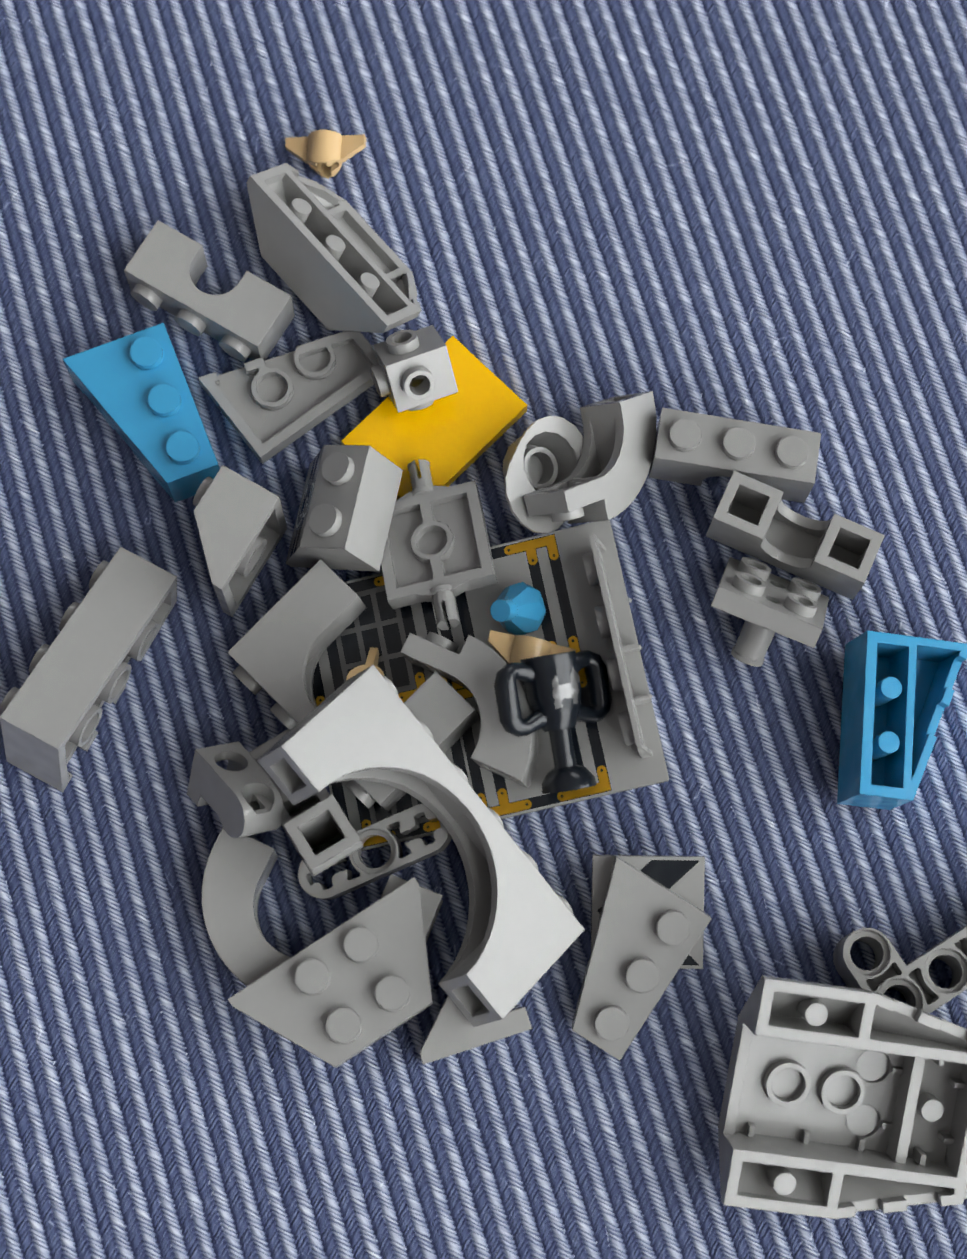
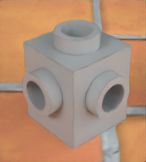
(413, 369)

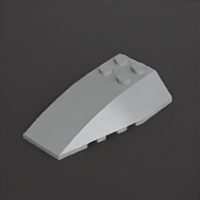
(842, 1104)

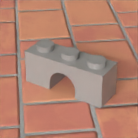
(243, 320)
(705, 446)
(827, 553)

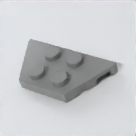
(349, 982)

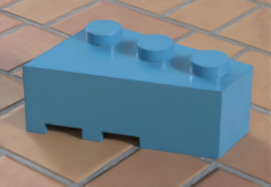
(149, 404)
(891, 713)

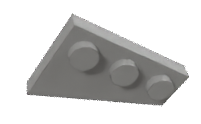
(292, 393)
(634, 956)

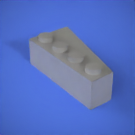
(85, 666)

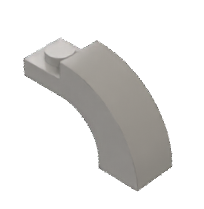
(612, 463)
(476, 671)
(315, 824)

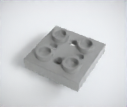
(768, 607)

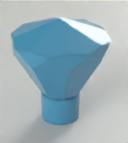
(519, 609)

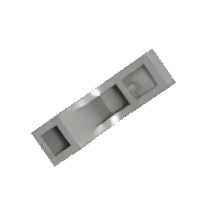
(230, 905)

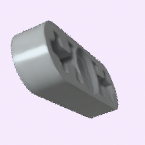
(419, 849)

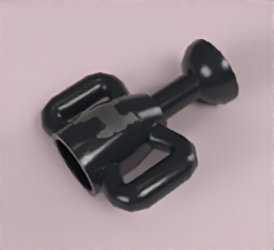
(556, 707)

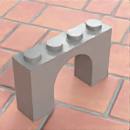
(287, 645)

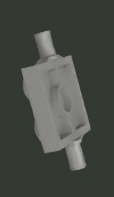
(436, 546)

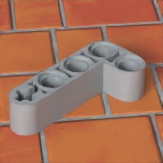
(909, 979)

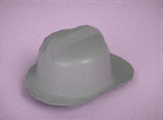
(537, 460)

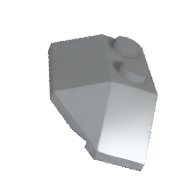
(329, 254)

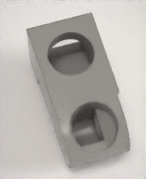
(240, 795)

